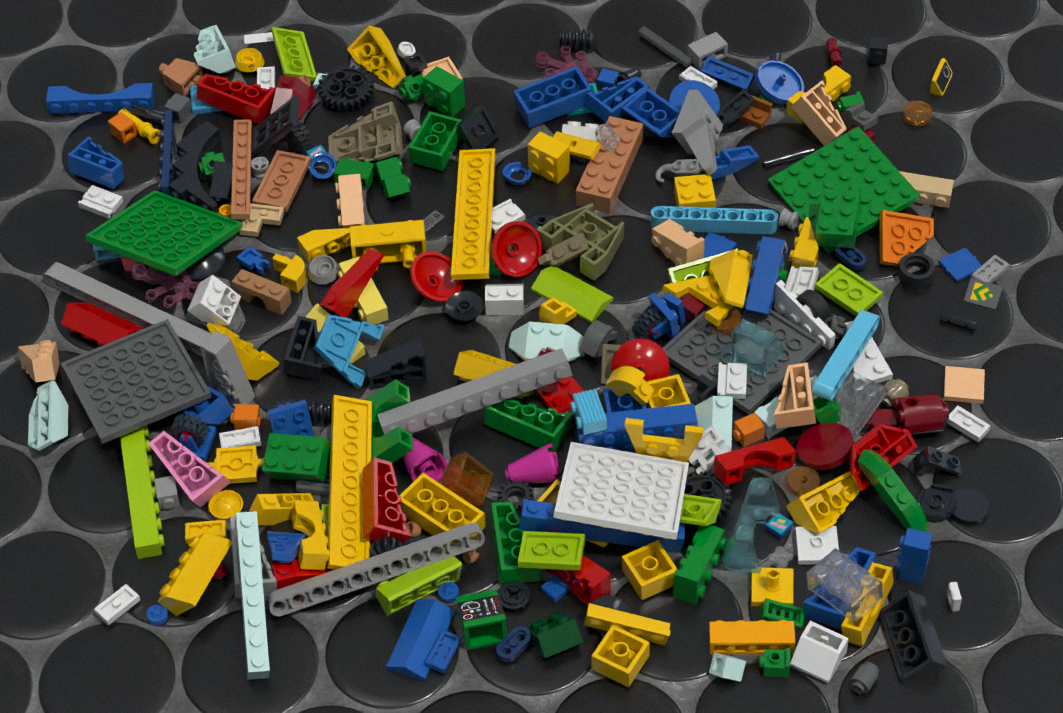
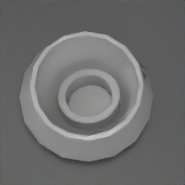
(323, 270)

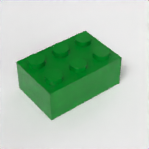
(435, 141)
(838, 218)
(297, 457)

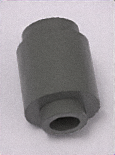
(864, 678)

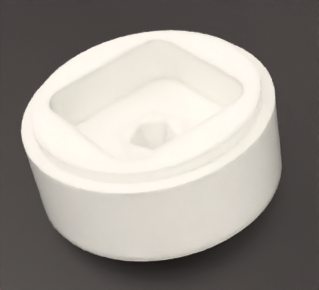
(406, 49)

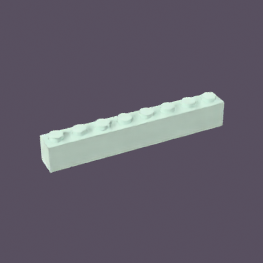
(252, 595)

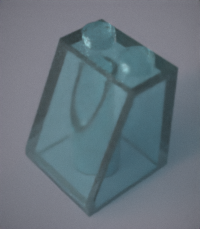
(755, 347)

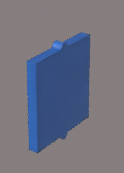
(717, 244)
(960, 264)

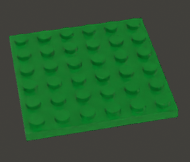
(847, 164)
(164, 232)

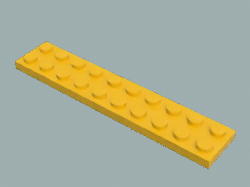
(473, 214)
(349, 455)

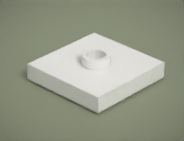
(813, 546)

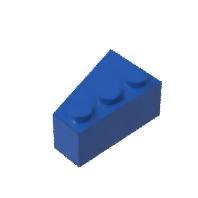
(611, 100)
(95, 164)

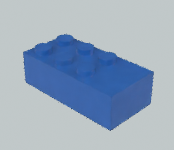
(552, 96)

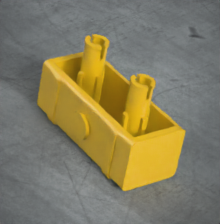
(394, 240)

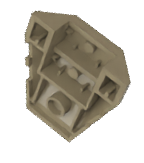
(369, 138)

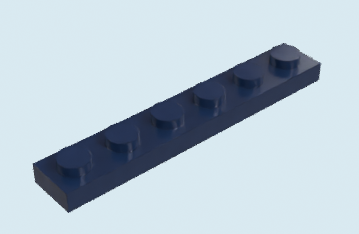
(166, 159)

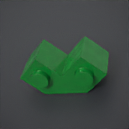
(390, 176)

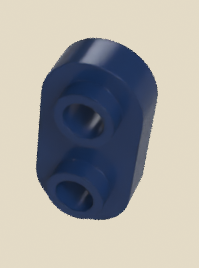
(851, 257)
(513, 645)

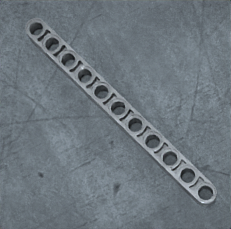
(122, 305)
(369, 577)

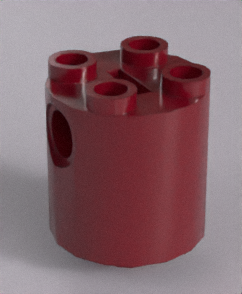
(921, 413)

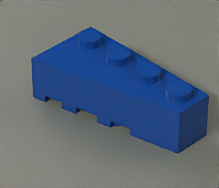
(765, 276)
(821, 611)

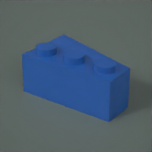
(913, 556)

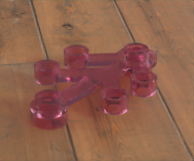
(543, 60)
(168, 282)

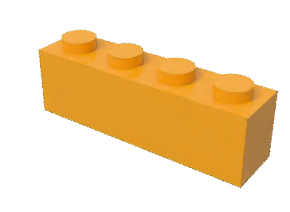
(751, 636)

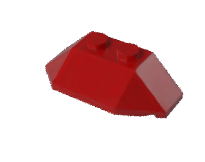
(886, 441)

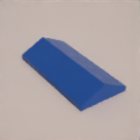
(419, 638)

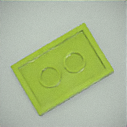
(848, 290)
(551, 550)

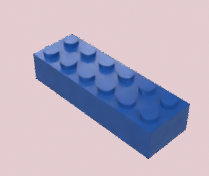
(658, 421)

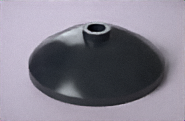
(208, 265)

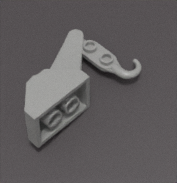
(696, 132)

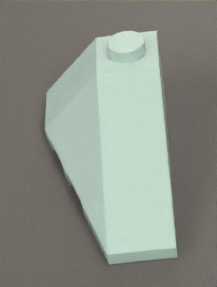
(213, 51)
(716, 412)

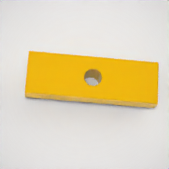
(579, 146)

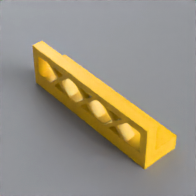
(642, 627)

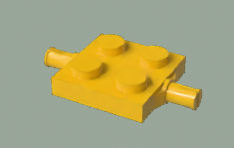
(238, 463)

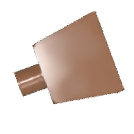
(181, 75)

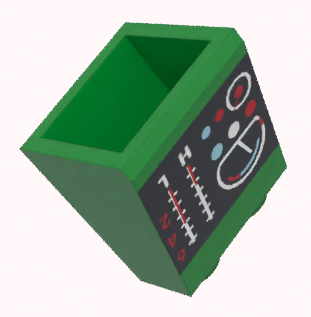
(481, 619)

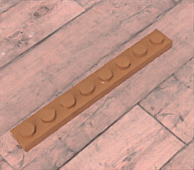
(241, 169)

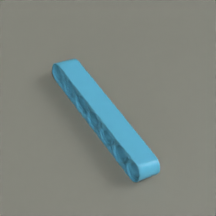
(717, 219)
(846, 355)

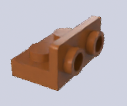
(758, 113)

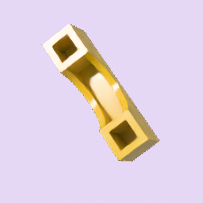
(835, 82)
(313, 550)
(860, 629)

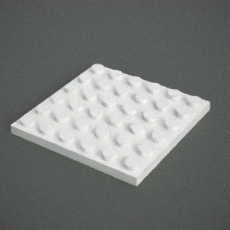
(622, 490)

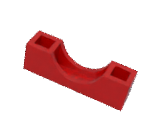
(773, 454)

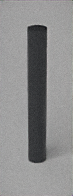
(786, 157)

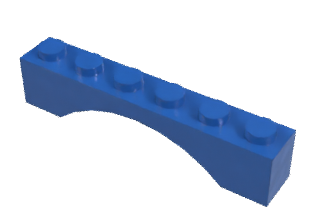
(65, 100)

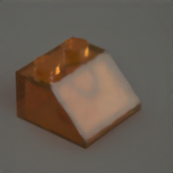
(467, 478)

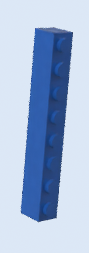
(539, 515)

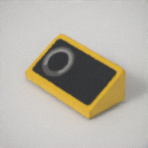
(941, 78)

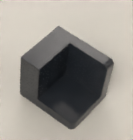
(414, 64)
(705, 389)

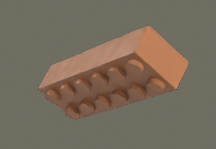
(609, 168)

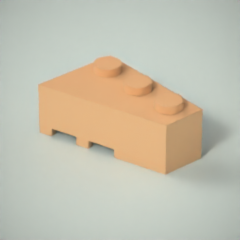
(819, 114)
(350, 201)
(677, 243)
(40, 360)
(796, 398)

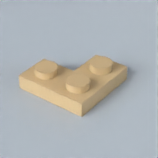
(261, 214)

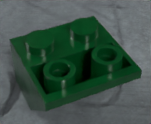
(554, 634)

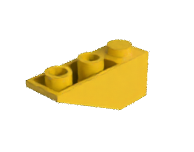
(323, 242)
(805, 247)
(276, 507)

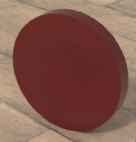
(825, 446)

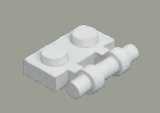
(708, 443)

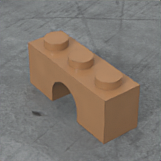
(274, 295)

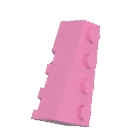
(190, 471)

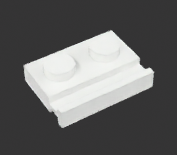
(100, 201)
(505, 213)
(801, 279)
(732, 380)

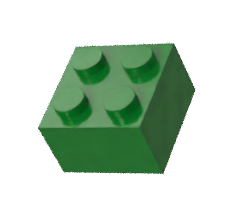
(444, 91)

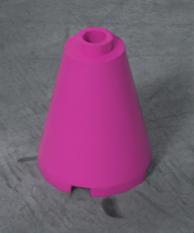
(424, 460)
(535, 467)

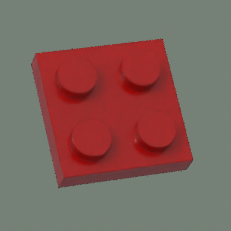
(559, 394)

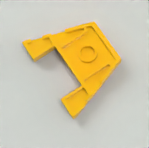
(704, 290)
(660, 446)

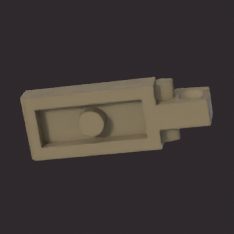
(565, 251)

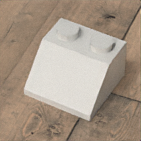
(504, 299)

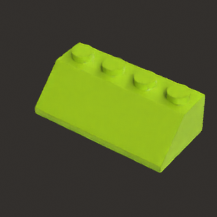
(416, 584)

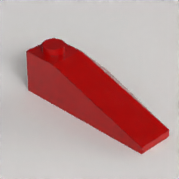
(348, 288)
(290, 573)

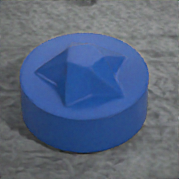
(448, 592)
(157, 615)

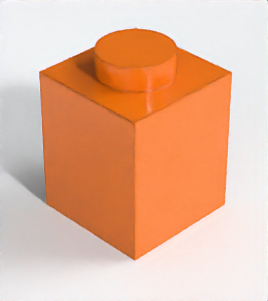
(122, 127)
(246, 416)
(748, 430)

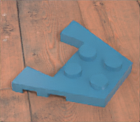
(338, 342)

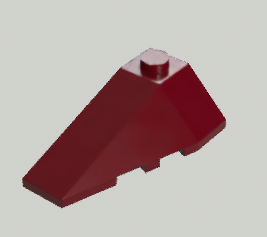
(289, 87)

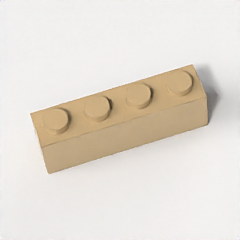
(931, 189)

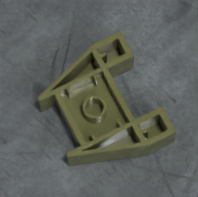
(600, 235)

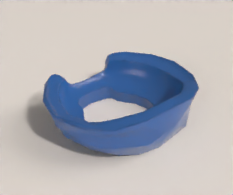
(325, 158)
(515, 167)

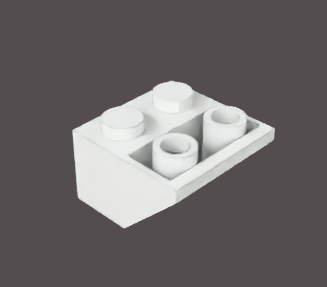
(575, 129)
(214, 302)
(819, 652)

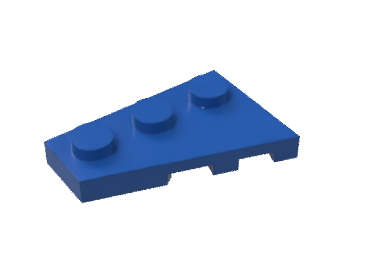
(284, 545)

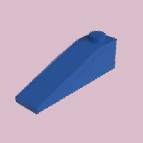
(212, 410)

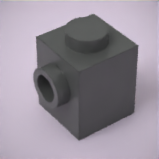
(180, 106)

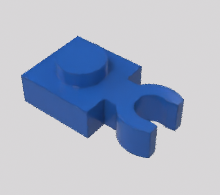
(251, 258)

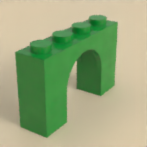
(397, 441)

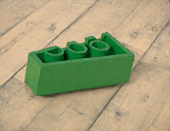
(529, 422)
(507, 544)
(698, 564)

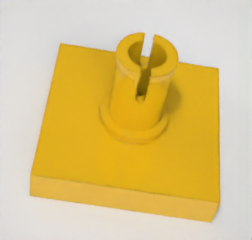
(773, 585)

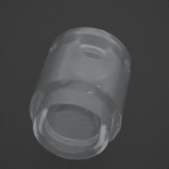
(607, 136)

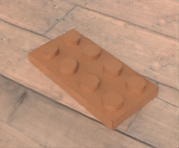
(282, 180)

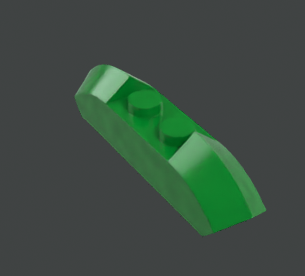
(892, 491)

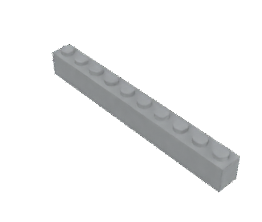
(477, 393)

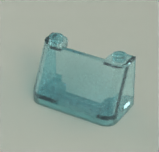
(756, 506)

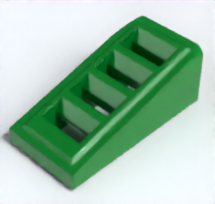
(782, 608)

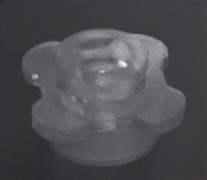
(780, 562)

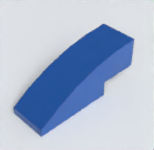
(733, 160)

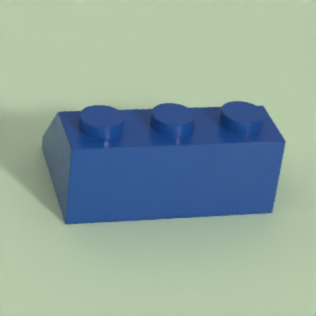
(653, 112)

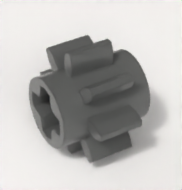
(837, 325)

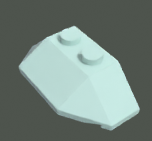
(534, 336)
(47, 417)

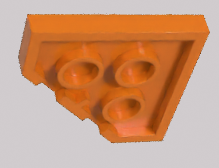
(902, 235)

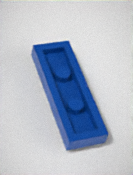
(727, 73)

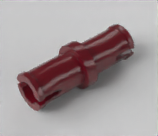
(834, 52)

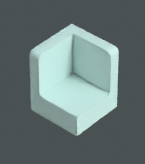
(727, 667)

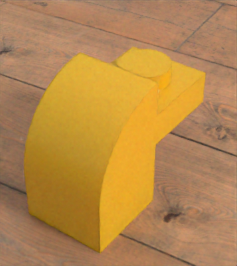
(292, 271)
(556, 312)
(631, 381)

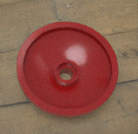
(525, 248)
(435, 269)
(642, 354)

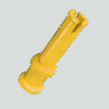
(144, 128)

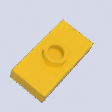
(216, 528)

